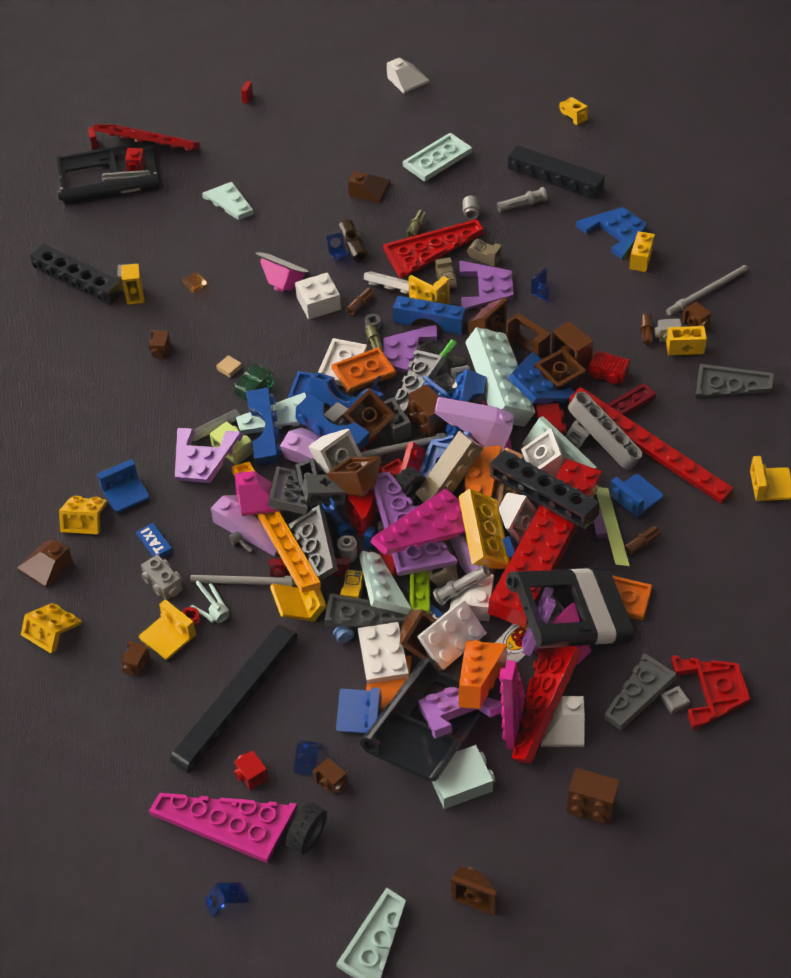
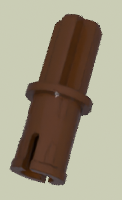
(359, 302)
(646, 329)
(642, 540)

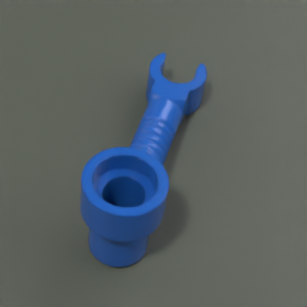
(339, 523)

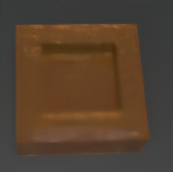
(194, 282)

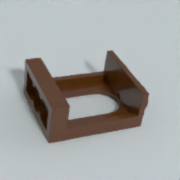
(539, 345)

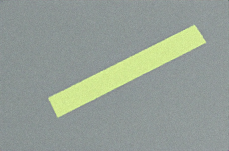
(612, 527)

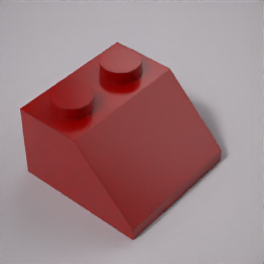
(362, 511)

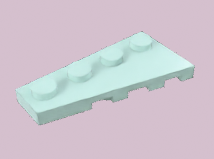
(285, 412)
(371, 944)

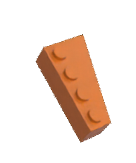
(478, 475)
(479, 671)

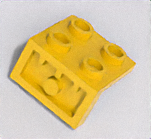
(437, 293)
(770, 482)
(81, 515)
(298, 605)
(46, 624)
(169, 631)

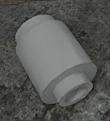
(471, 207)
(347, 548)

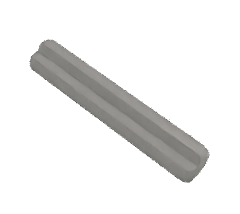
(123, 175)
(207, 428)

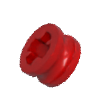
(193, 612)

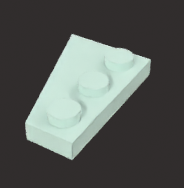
(230, 199)

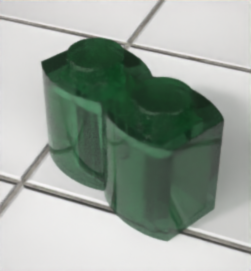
(254, 378)

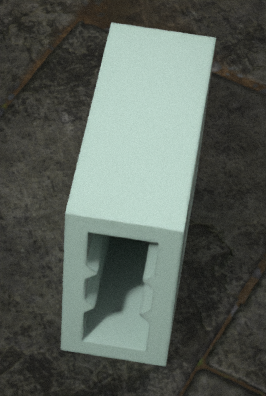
(464, 778)

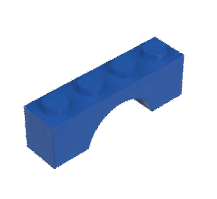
(449, 317)
(469, 386)
(325, 389)
(311, 413)
(265, 447)

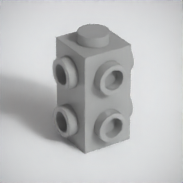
(161, 577)

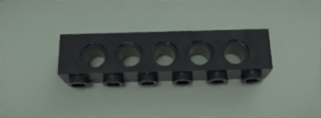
(76, 274)
(544, 489)

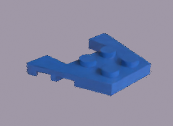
(619, 224)
(535, 385)

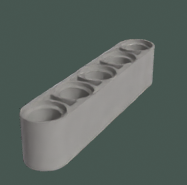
(605, 430)

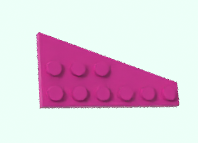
(430, 522)
(511, 702)
(231, 822)

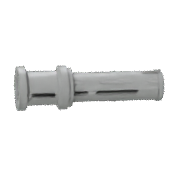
(529, 198)
(454, 588)

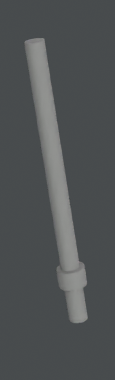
(683, 303)
(400, 447)
(287, 581)

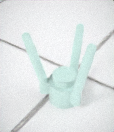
(218, 610)

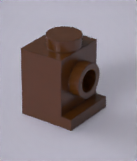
(696, 315)
(160, 343)
(135, 658)
(330, 776)

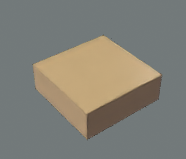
(229, 366)

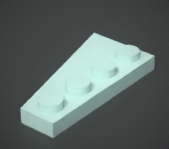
(567, 449)
(380, 584)

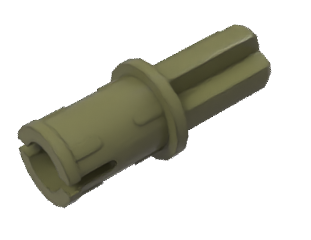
(416, 224)
(373, 337)

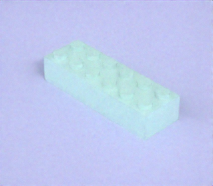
(496, 361)

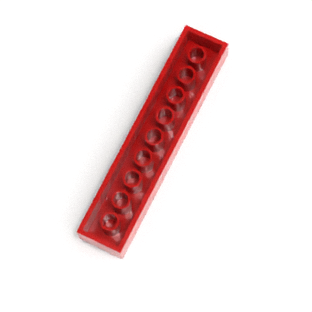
(542, 544)

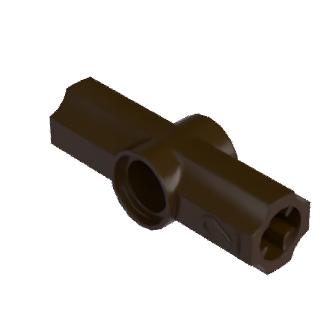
(353, 241)

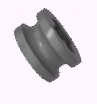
(373, 318)

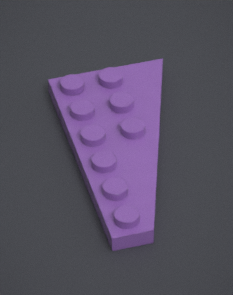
(394, 505)

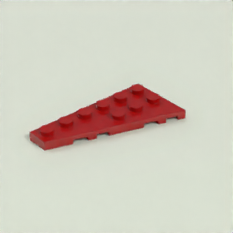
(142, 135)
(417, 251)
(543, 694)

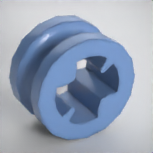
(343, 634)

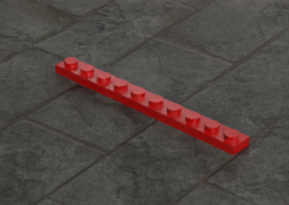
(666, 454)

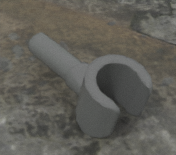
(236, 538)

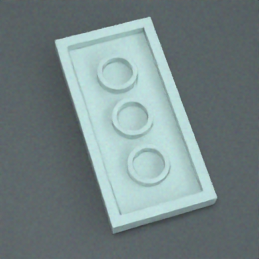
(437, 157)

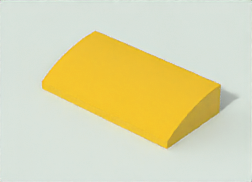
(483, 530)

